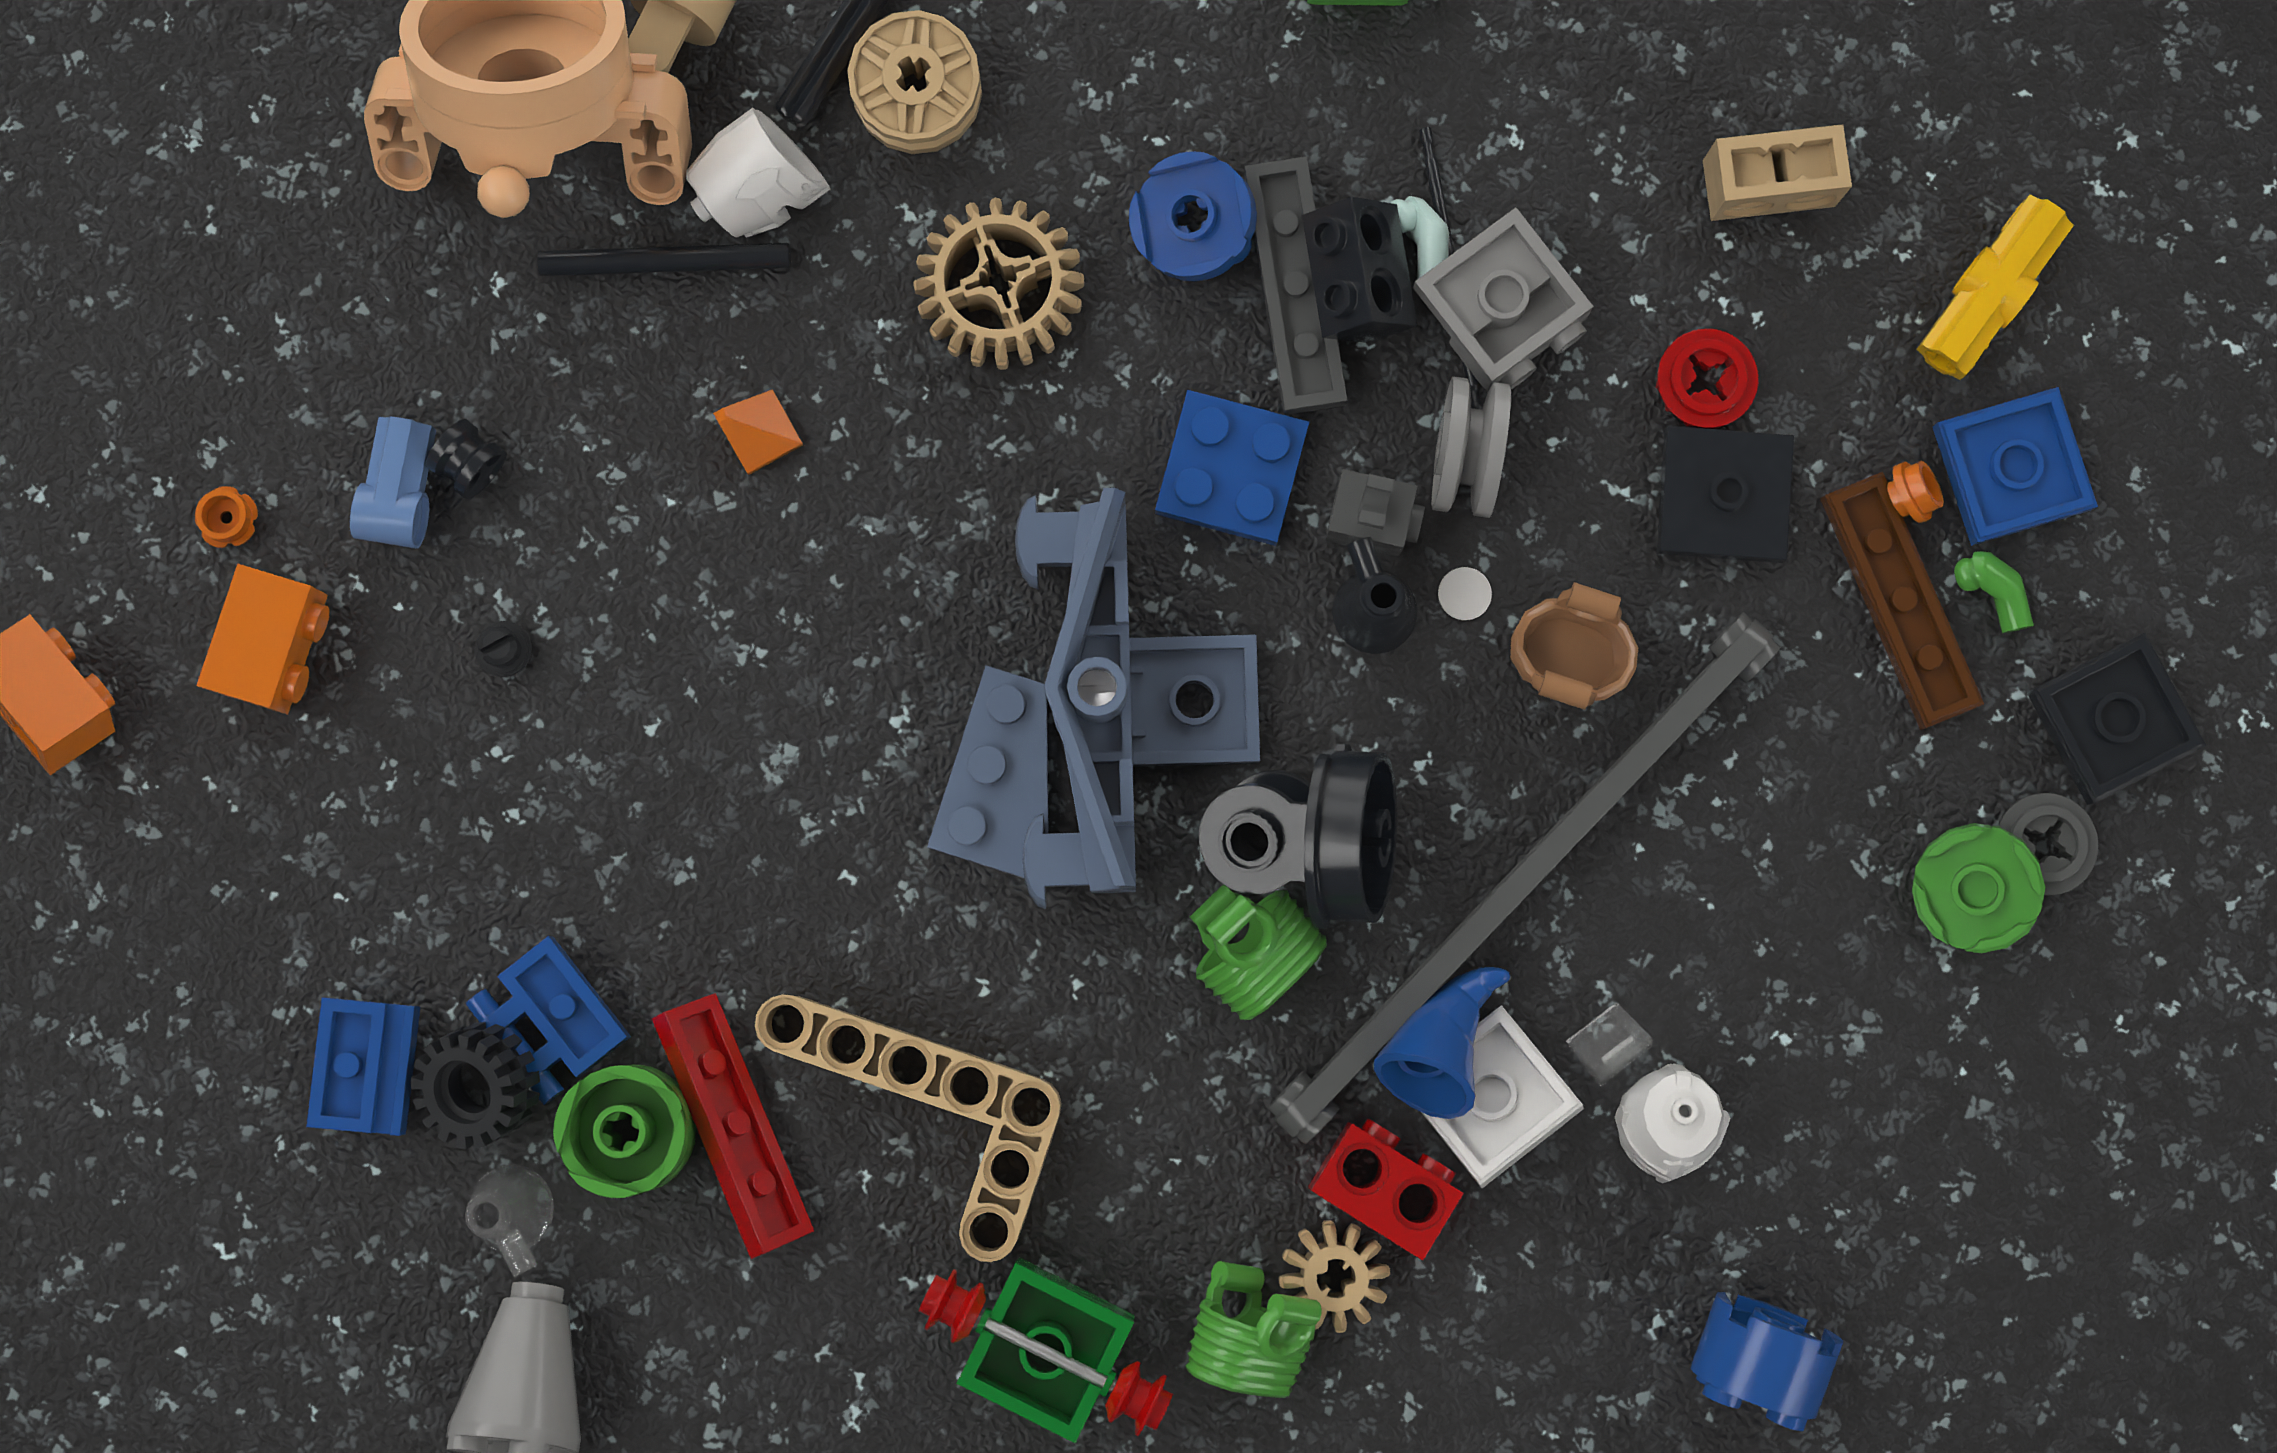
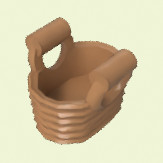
(1575, 647)

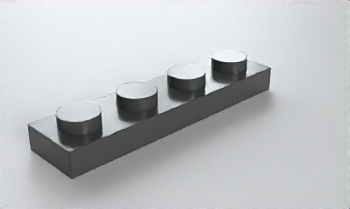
(1305, 362)

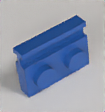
(363, 1066)

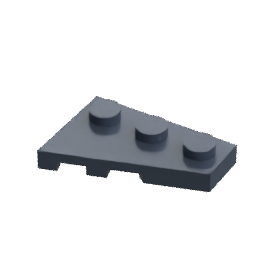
(997, 775)

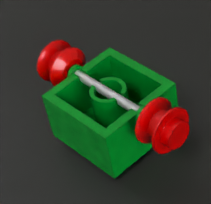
(1046, 1350)

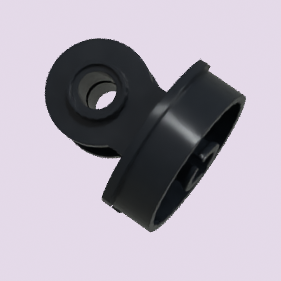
(1323, 832)

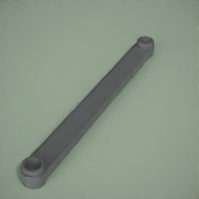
(1307, 1102)

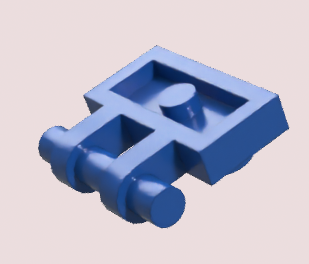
(563, 1009)

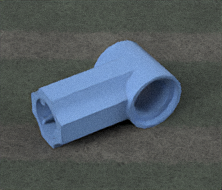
(393, 500)

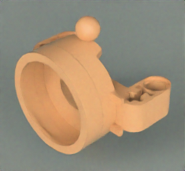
(516, 89)

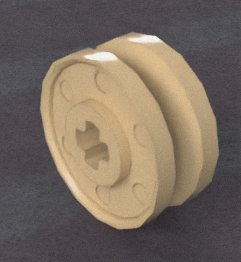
(918, 46)

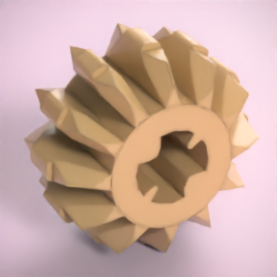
(1352, 1288)

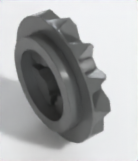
(2073, 836)

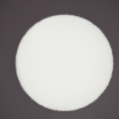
(1464, 593)

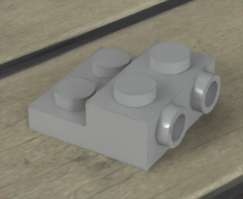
(1505, 301)

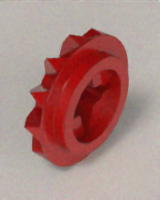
(1707, 350)

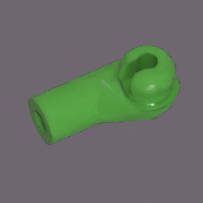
(2001, 583)

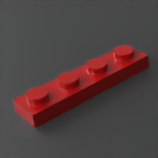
(733, 1125)

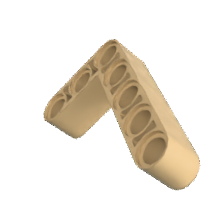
(936, 1089)

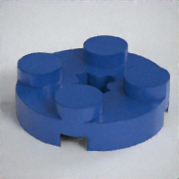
(1164, 197)

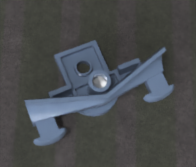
(1119, 697)

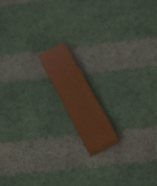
(1901, 601)

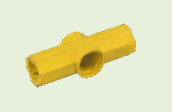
(1995, 287)

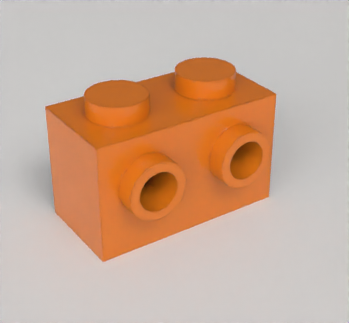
(264, 639)
(47, 698)

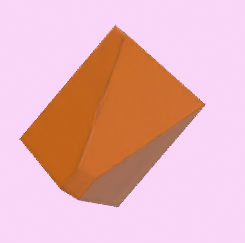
(758, 430)

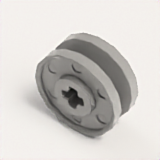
(1471, 447)

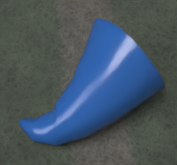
(1433, 1051)

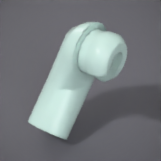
(1425, 230)

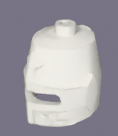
(751, 176)
(1671, 1122)

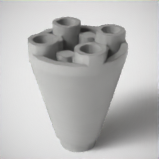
(522, 1380)

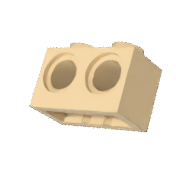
(1777, 172)

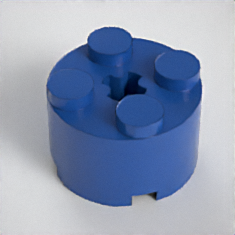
(1765, 1359)

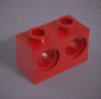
(1378, 1201)

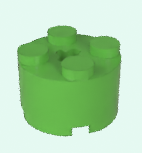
(594, 1150)

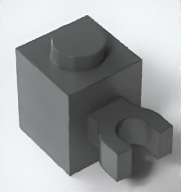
(1374, 509)

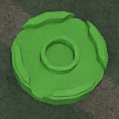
(1978, 888)

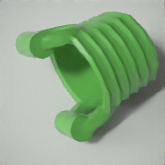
(1270, 957)
(1260, 1346)

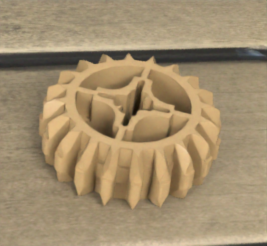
(982, 233)

